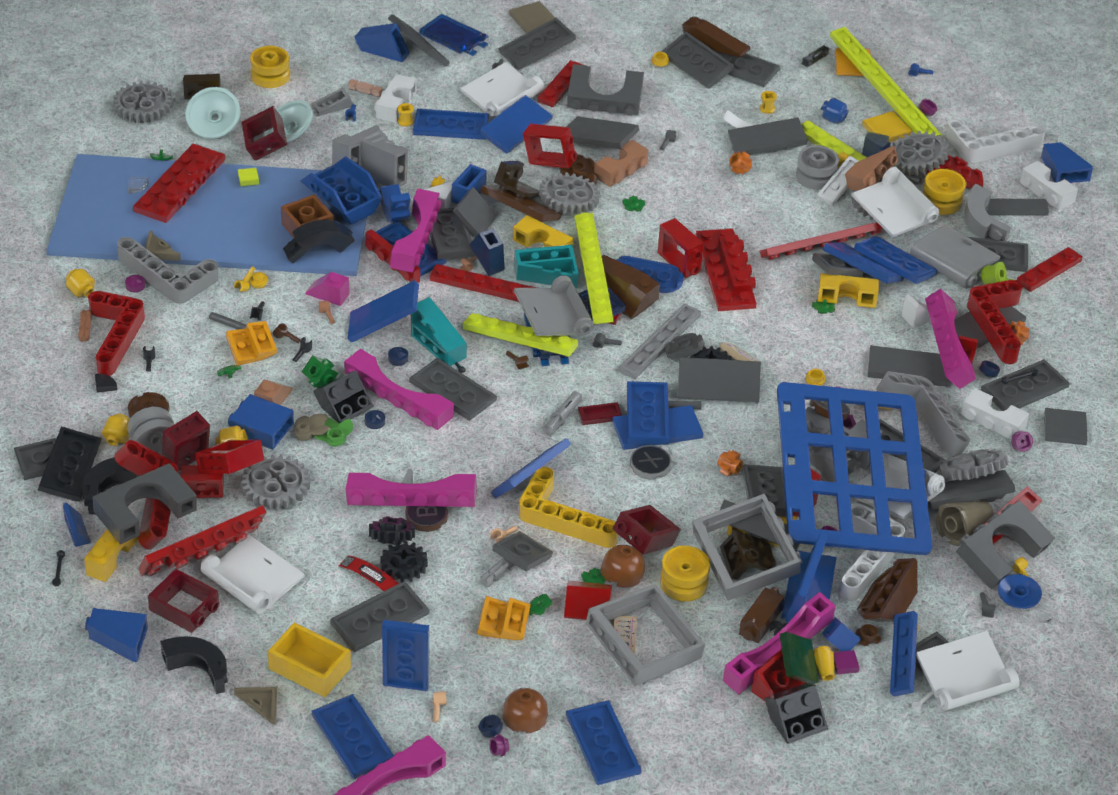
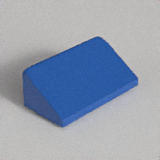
(75, 526)

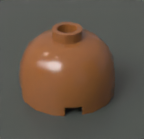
(623, 565)
(525, 710)

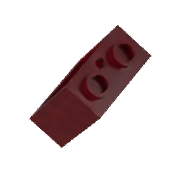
(260, 123)
(186, 439)
(648, 529)
(170, 586)

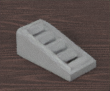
(339, 97)

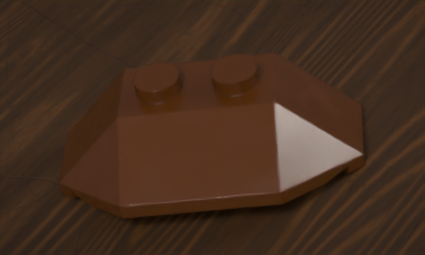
(891, 592)

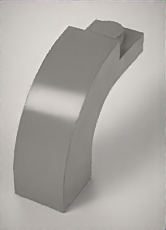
(979, 220)

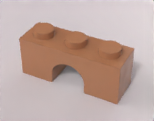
(631, 158)

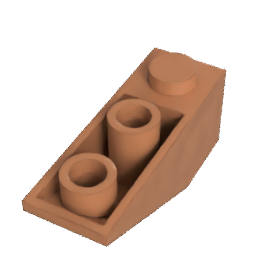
(871, 169)

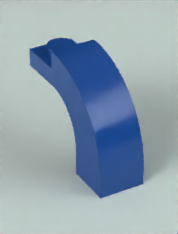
(394, 203)

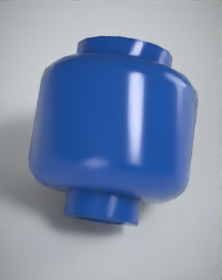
(834, 110)

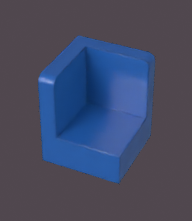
(840, 635)

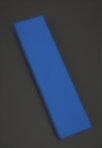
(903, 653)

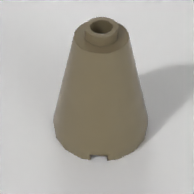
(961, 518)

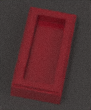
(599, 413)

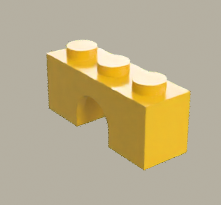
(533, 231)
(836, 286)
(102, 558)

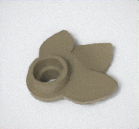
(307, 427)

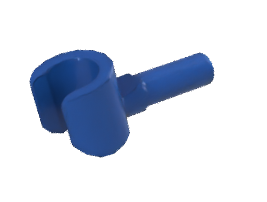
(915, 69)
(351, 112)

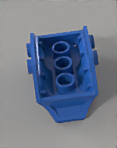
(346, 189)

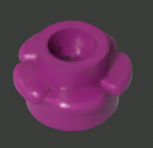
(499, 745)

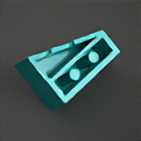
(546, 264)
(436, 333)

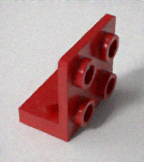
(203, 484)

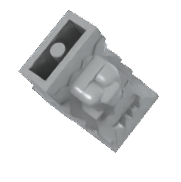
(375, 154)
(822, 457)

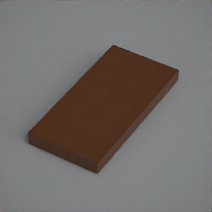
(527, 206)

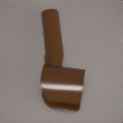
(592, 176)
(282, 330)
(519, 361)

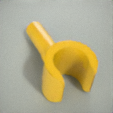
(244, 284)
(1020, 566)

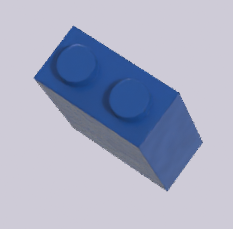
(262, 420)

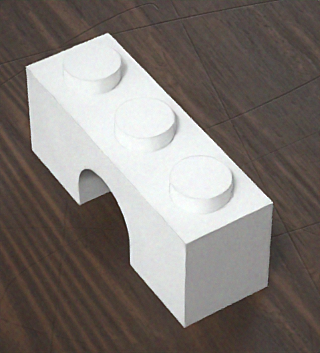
(399, 89)
(1056, 193)
(978, 409)

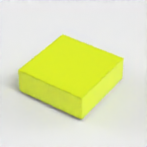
(248, 176)

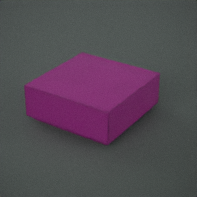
(846, 662)

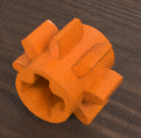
(740, 162)
(1020, 331)
(730, 463)

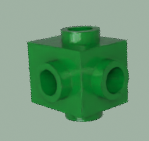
(319, 371)

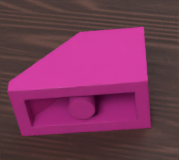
(330, 288)

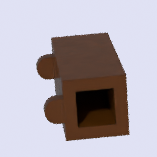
(761, 614)

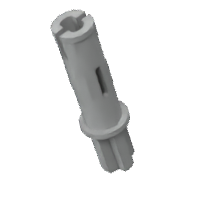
(558, 418)

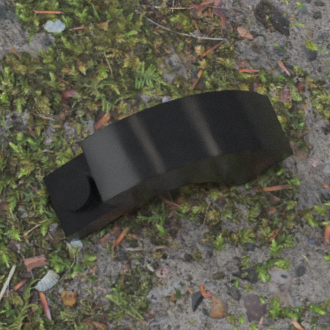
(315, 234)
(102, 477)
(198, 653)

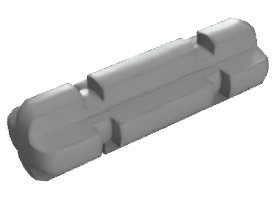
(495, 572)

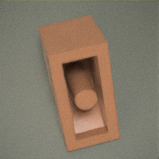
(273, 391)

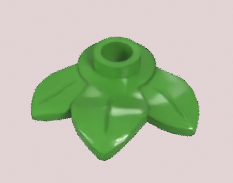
(337, 434)

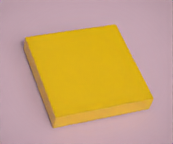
(887, 124)

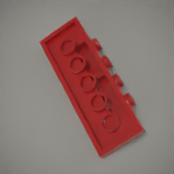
(179, 183)
(727, 269)
(200, 544)

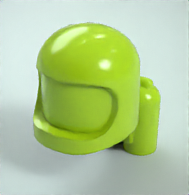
(994, 273)

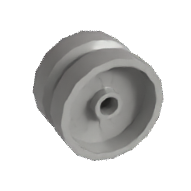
(816, 166)
(148, 427)

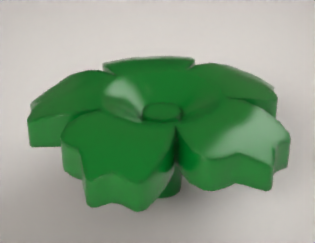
(161, 156)
(633, 204)
(823, 307)
(228, 370)
(593, 576)
(538, 604)

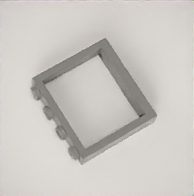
(736, 513)
(599, 624)

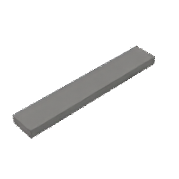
(656, 343)

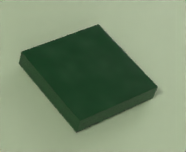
(798, 658)

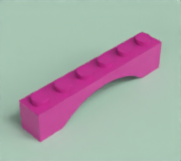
(408, 250)
(953, 357)
(429, 408)
(370, 490)
(808, 622)
(417, 761)

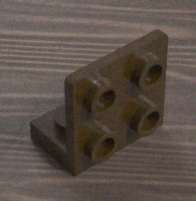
(196, 82)
(508, 176)
(746, 551)

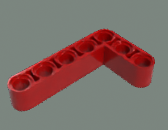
(984, 306)
(129, 317)
(156, 513)

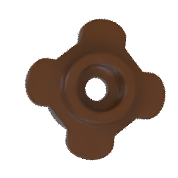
(872, 633)

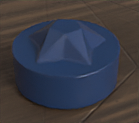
(398, 356)
(989, 368)
(375, 419)
(490, 726)

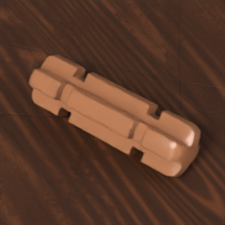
(365, 87)
(84, 325)

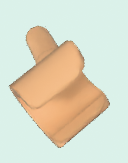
(502, 534)
(439, 698)

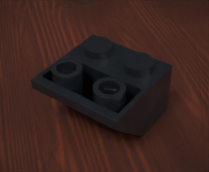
(344, 397)
(797, 712)

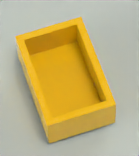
(309, 659)

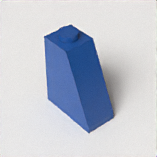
(383, 41)
(1065, 163)
(118, 631)

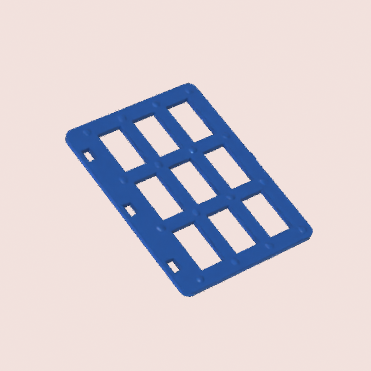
(800, 487)

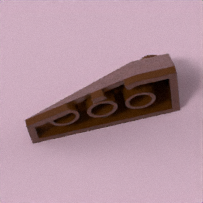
(714, 37)
(631, 286)

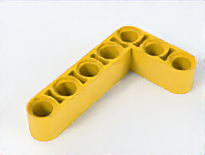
(539, 511)

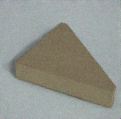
(161, 248)
(260, 699)

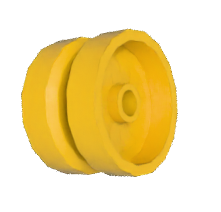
(270, 66)
(945, 190)
(685, 573)

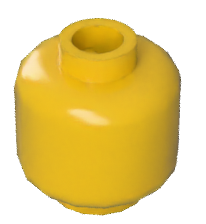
(80, 282)
(116, 429)
(231, 433)

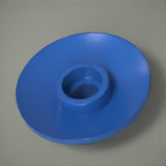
(1019, 591)

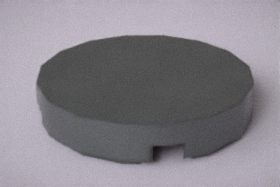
(684, 346)

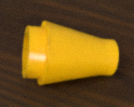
(825, 662)

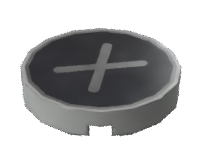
(650, 462)

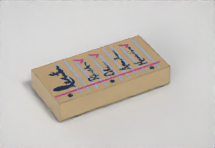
(626, 629)

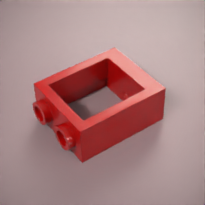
(534, 150)
(673, 234)
(229, 456)

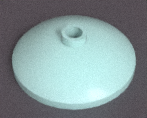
(209, 104)
(296, 119)

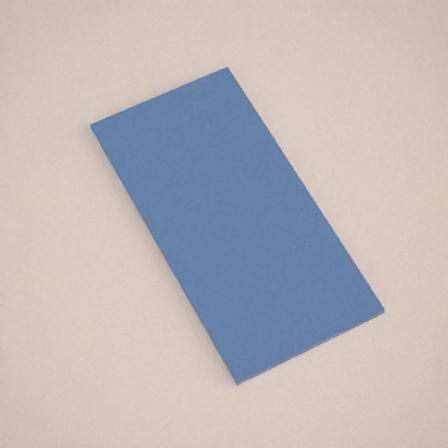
(219, 222)

